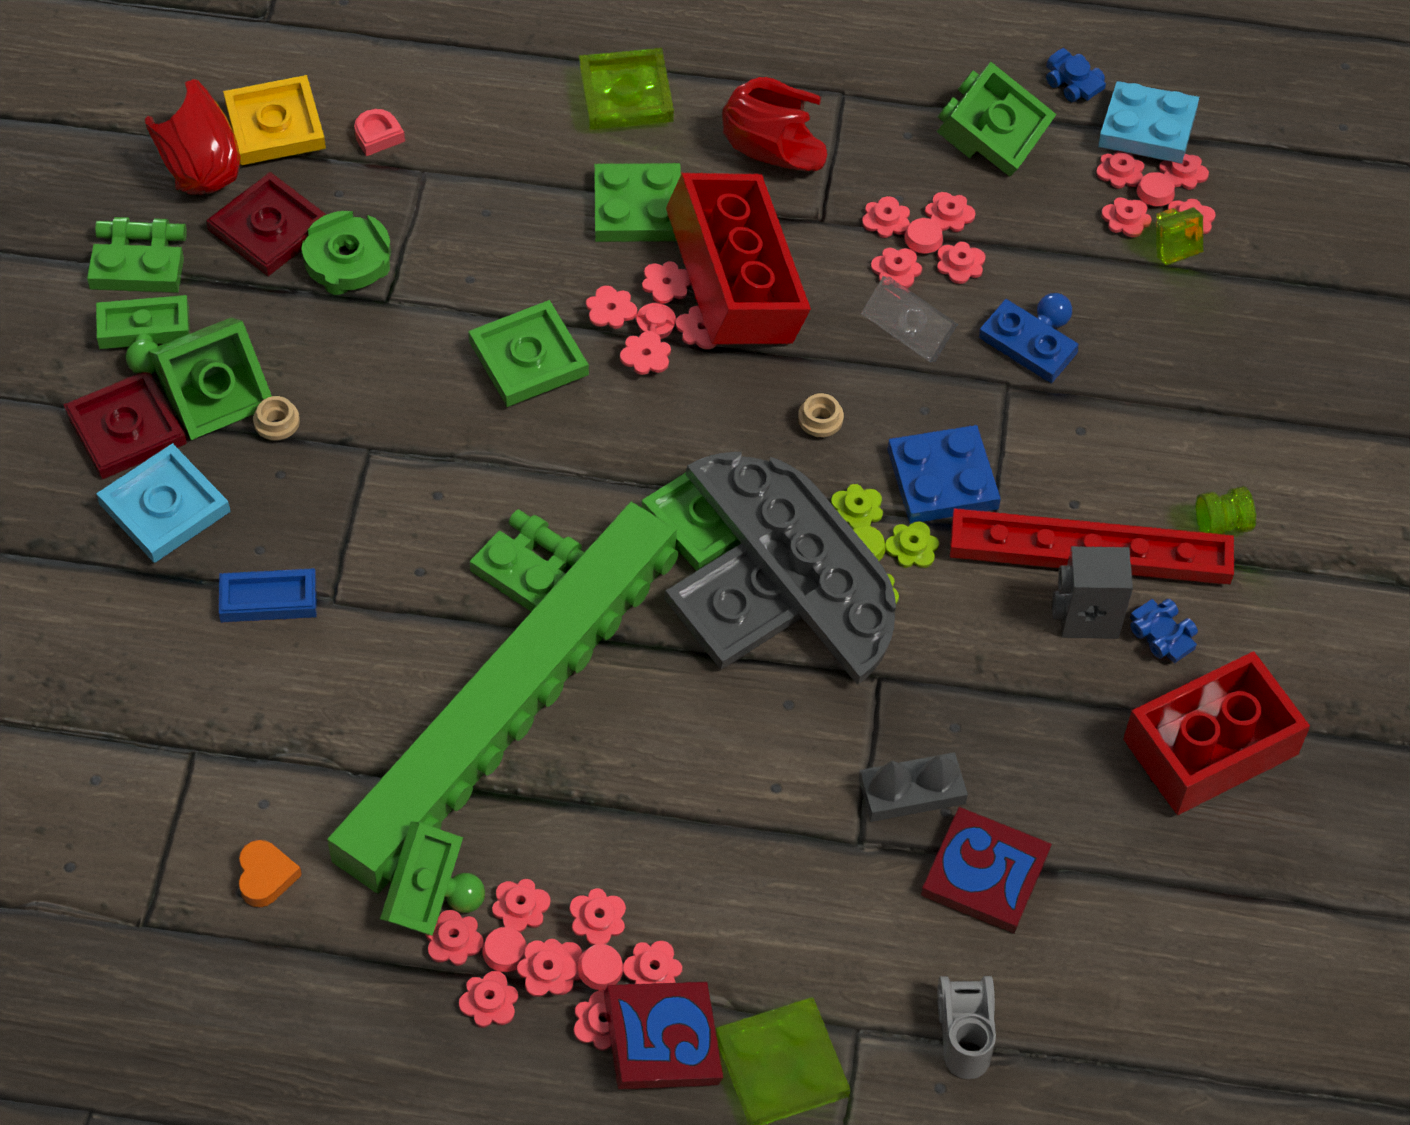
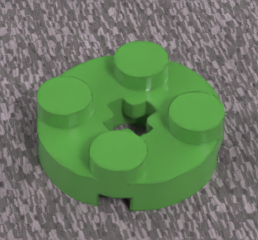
(349, 271)

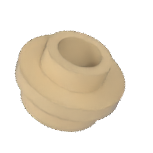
(820, 406)
(276, 409)

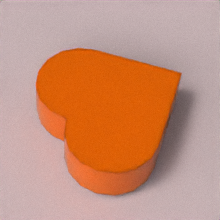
(265, 873)

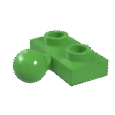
(141, 326)
(425, 879)

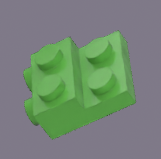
(995, 119)

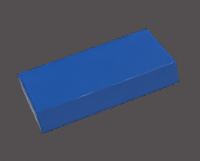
(267, 595)

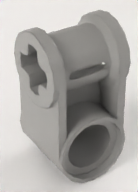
(967, 1016)

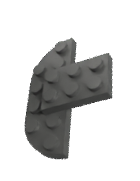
(790, 566)

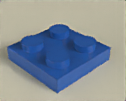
(943, 473)

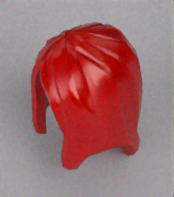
(769, 125)
(197, 143)

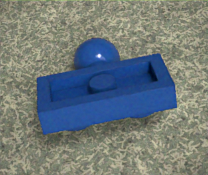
(1032, 339)

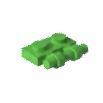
(137, 266)
(517, 570)

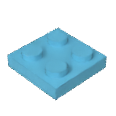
(1149, 122)
(163, 502)

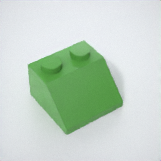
(211, 377)

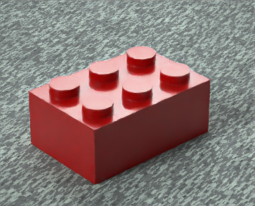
(1215, 732)

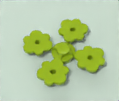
(909, 544)

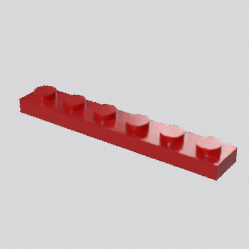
(1049, 542)

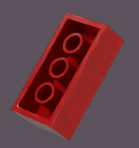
(737, 259)

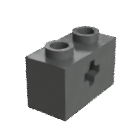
(1093, 592)

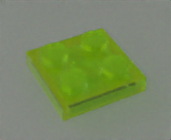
(626, 88)
(782, 1062)

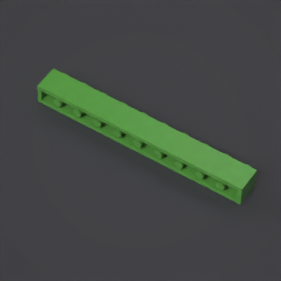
(505, 695)

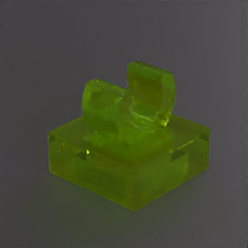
(1178, 234)

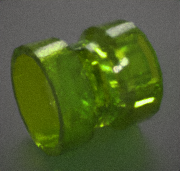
(1227, 512)

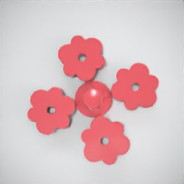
(1152, 189)
(924, 237)
(653, 320)
(500, 951)
(597, 965)

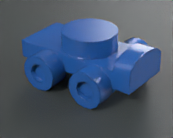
(1076, 73)
(1162, 632)

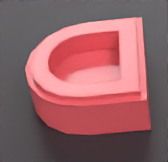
(377, 131)

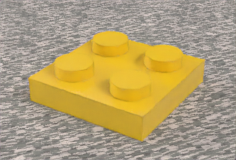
(274, 119)

